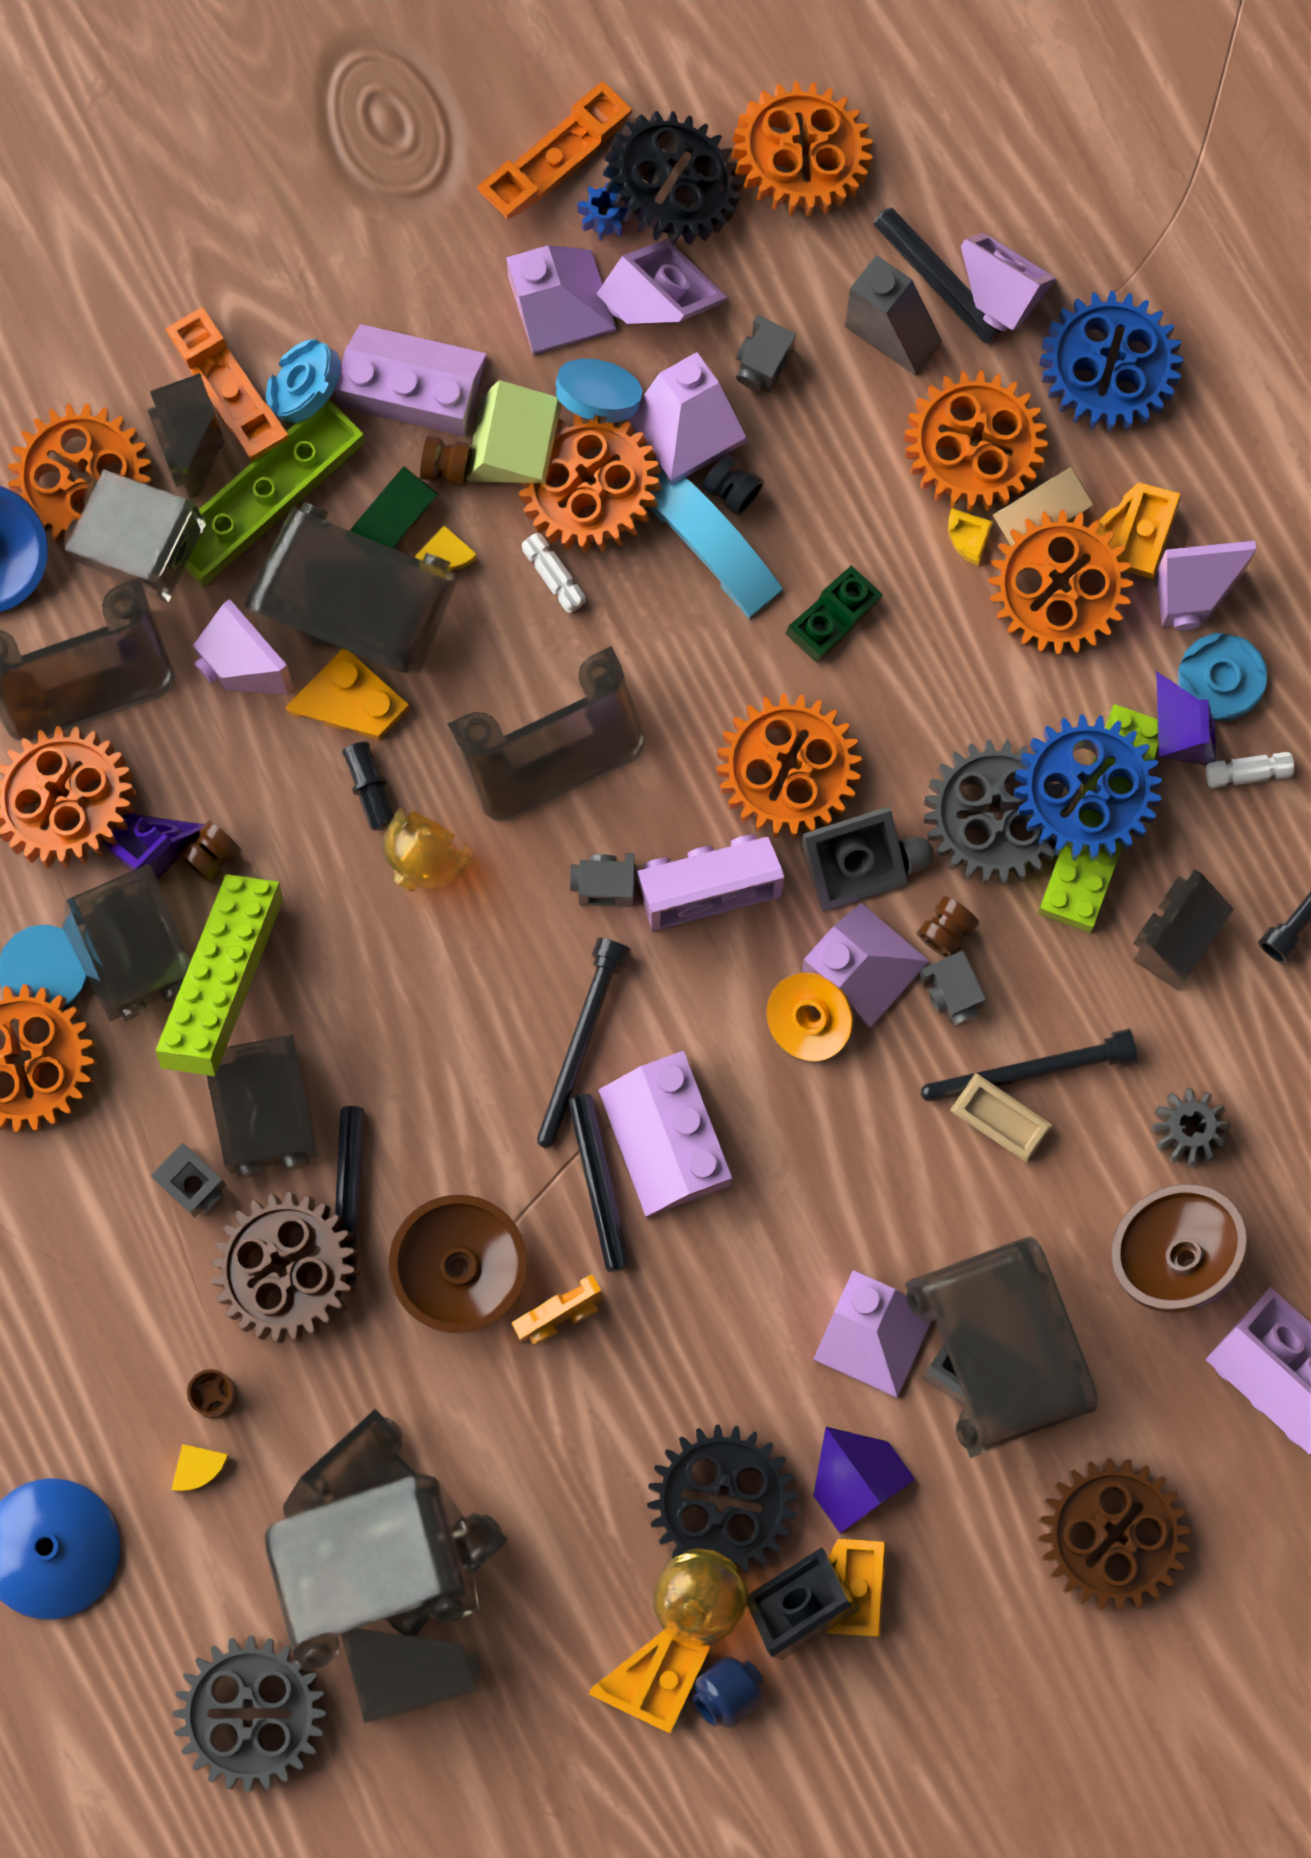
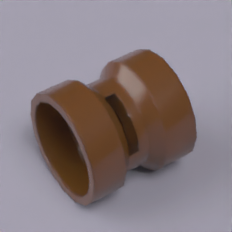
(445, 461)
(217, 844)
(945, 930)
(207, 1389)

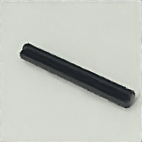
(934, 272)
(350, 1175)
(599, 1183)

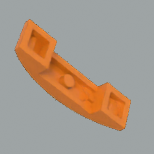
(558, 154)
(227, 385)

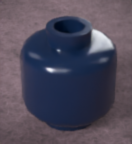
(728, 1692)

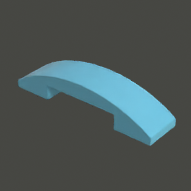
(716, 544)

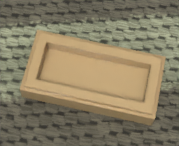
(1001, 1117)

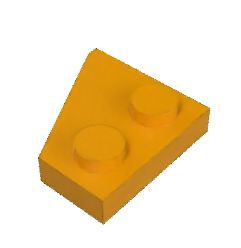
(1142, 526)
(349, 698)
(577, 1304)
(863, 1571)
(653, 1681)

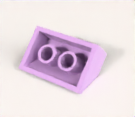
(410, 379)
(710, 882)
(665, 1134)
(1271, 1364)

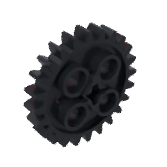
(639, 155)
(730, 1458)

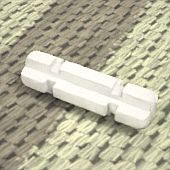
(553, 572)
(1249, 769)

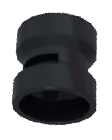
(733, 484)

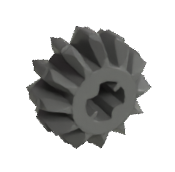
(1181, 1112)

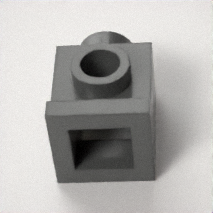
(764, 354)
(604, 880)
(954, 989)
(182, 1167)

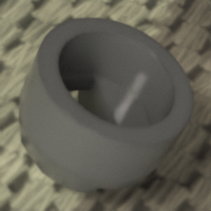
(916, 854)

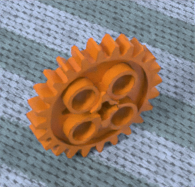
(841, 148)
(988, 405)
(104, 445)
(615, 508)
(1032, 553)
(753, 750)
(97, 810)
(62, 1048)

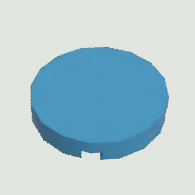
(304, 381)
(598, 389)
(1224, 672)
(42, 959)

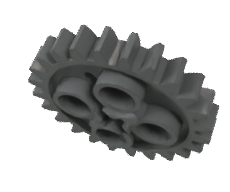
(1002, 851)
(249, 1756)

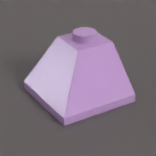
(1003, 282)
(658, 287)
(558, 296)
(687, 419)
(1197, 580)
(240, 656)
(866, 963)
(872, 1335)

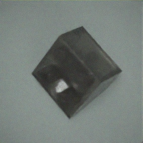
(187, 431)
(1179, 938)

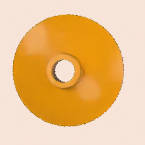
(795, 1026)

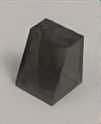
(135, 533)
(127, 943)
(263, 1107)
(407, 1672)

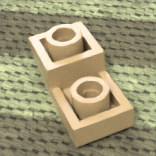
(1052, 496)

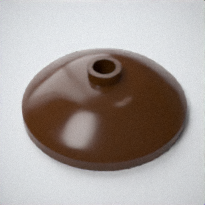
(1168, 1230)
(452, 1231)

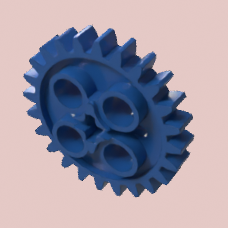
(1072, 350)
(1056, 763)

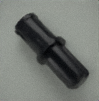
(368, 785)

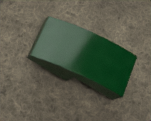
(395, 509)
(834, 614)

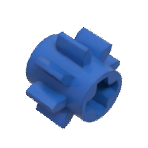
(592, 210)

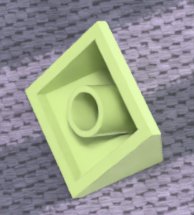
(513, 435)

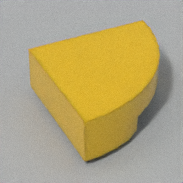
(968, 534)
(449, 547)
(197, 1468)

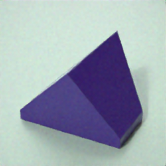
(1184, 725)
(152, 842)
(856, 1476)

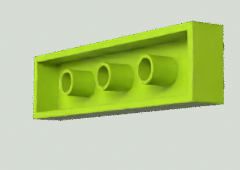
(271, 489)
(1080, 885)
(219, 975)

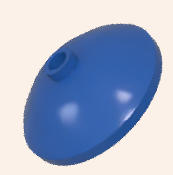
(21, 549)
(82, 1556)

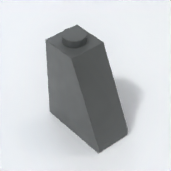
(892, 316)

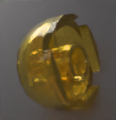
(423, 852)
(699, 1597)

